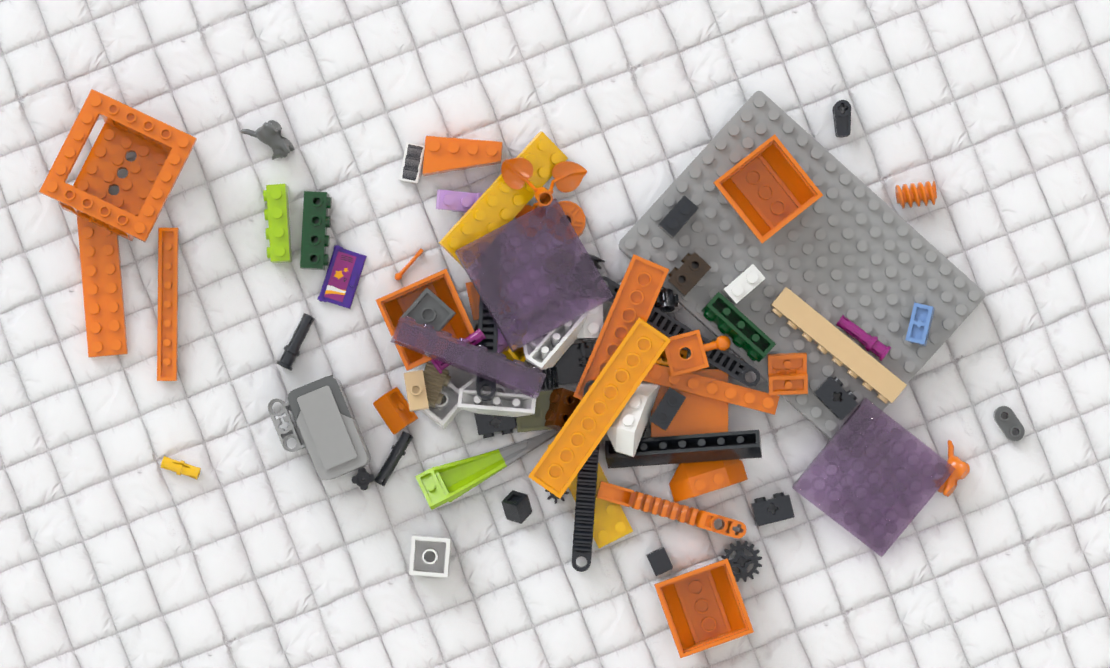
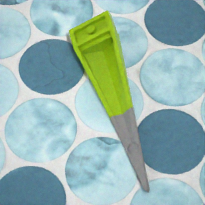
(452, 480)

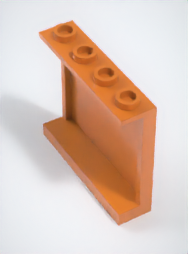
(697, 412)

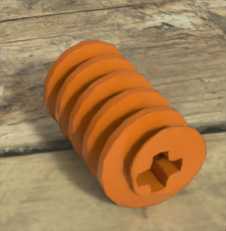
(914, 194)

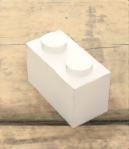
(743, 284)

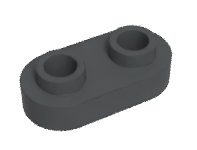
(1009, 423)

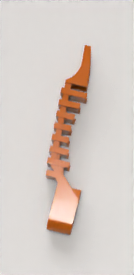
(669, 509)

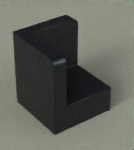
(516, 506)
(659, 561)

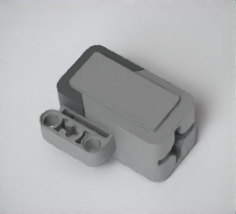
(323, 426)

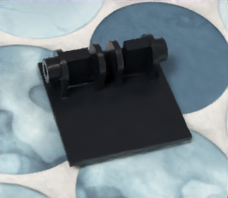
(573, 362)

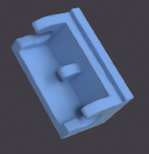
(920, 324)

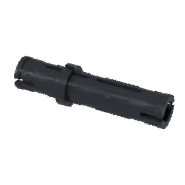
(393, 459)

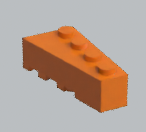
(454, 154)

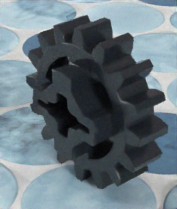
(740, 552)

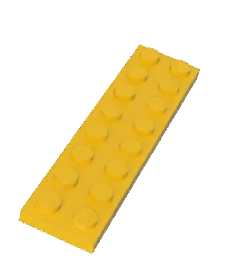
(500, 202)

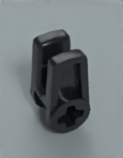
(842, 122)

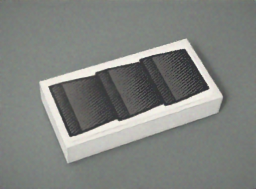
(412, 163)

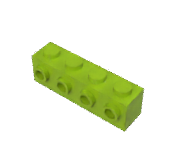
(279, 223)

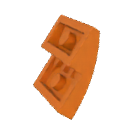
(787, 373)

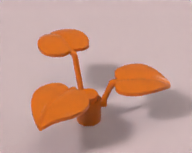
(518, 171)

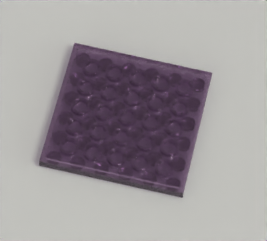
(533, 275)
(873, 477)

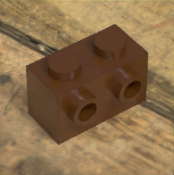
(560, 408)

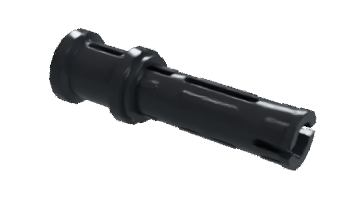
(293, 347)

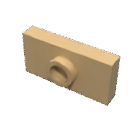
(416, 390)

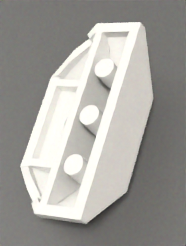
(549, 348)
(505, 403)
(630, 424)

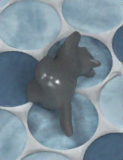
(271, 135)

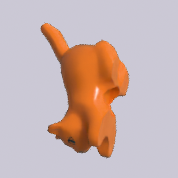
(961, 471)

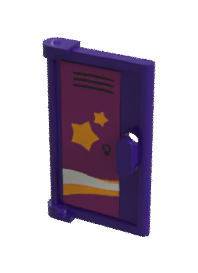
(342, 277)

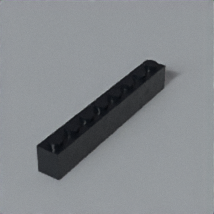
(688, 449)

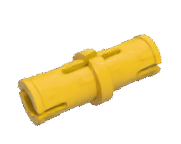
(180, 467)

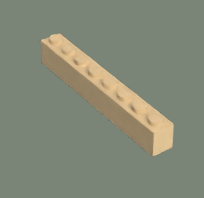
(838, 345)

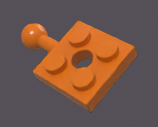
(698, 356)

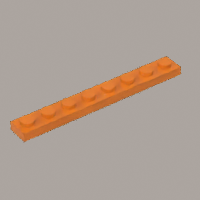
(167, 304)
(714, 389)

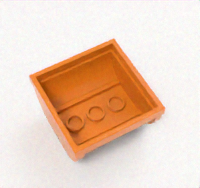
(768, 189)
(396, 304)
(704, 608)

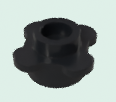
(368, 478)

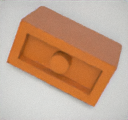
(395, 410)

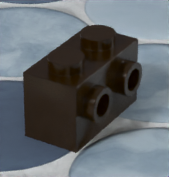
(689, 273)

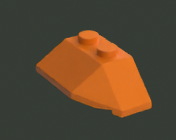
(703, 477)

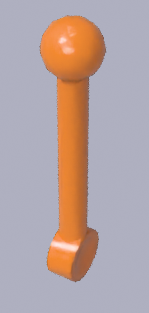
(398, 276)

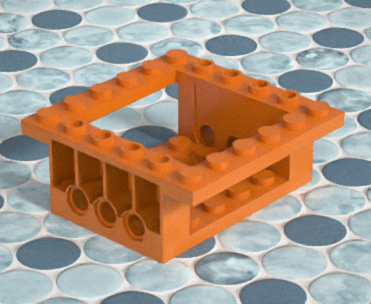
(150, 177)

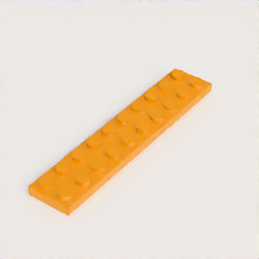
(599, 407)

